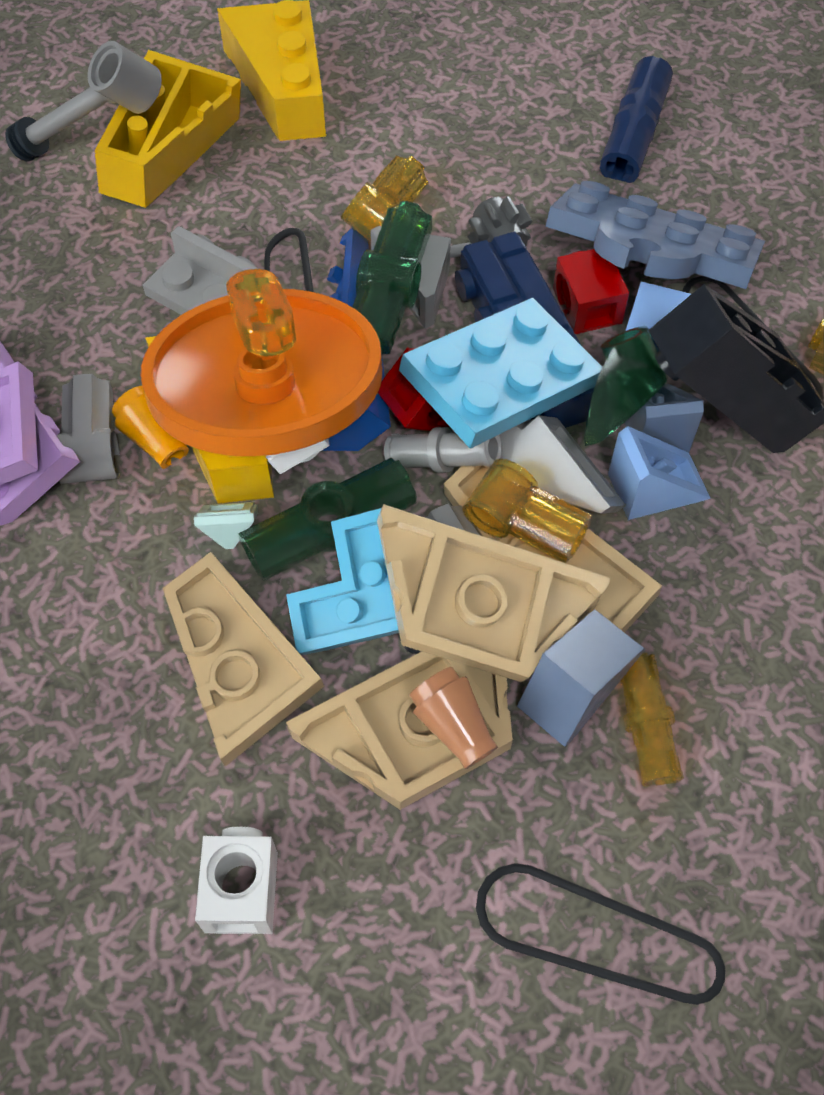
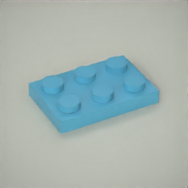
(500, 371)

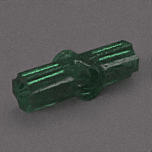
(392, 271)
(299, 532)

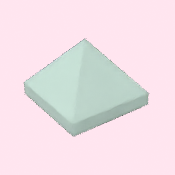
(225, 521)

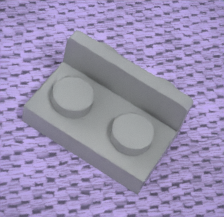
(193, 272)

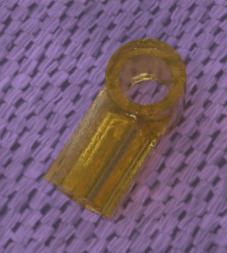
(399, 181)
(513, 504)

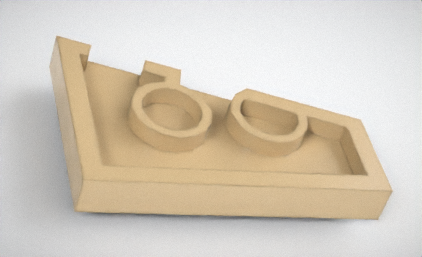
(237, 656)

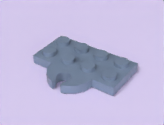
(664, 241)

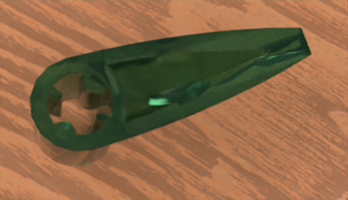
(624, 383)

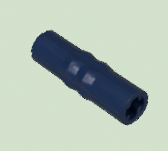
(636, 120)

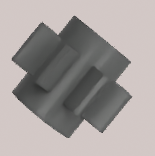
(499, 217)

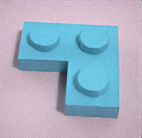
(352, 608)

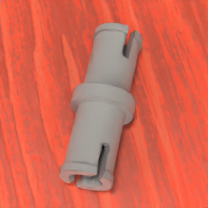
(440, 450)

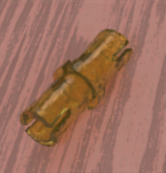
(650, 723)

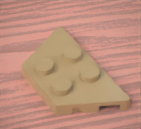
(478, 595)
(384, 745)

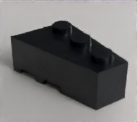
(738, 369)

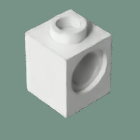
(244, 911)

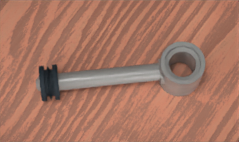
(113, 77)

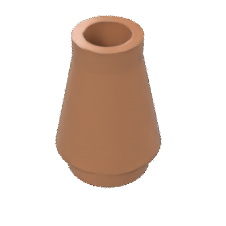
(453, 715)

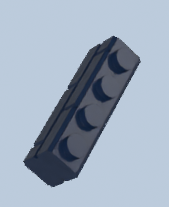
(502, 276)

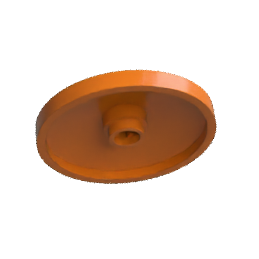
(245, 404)

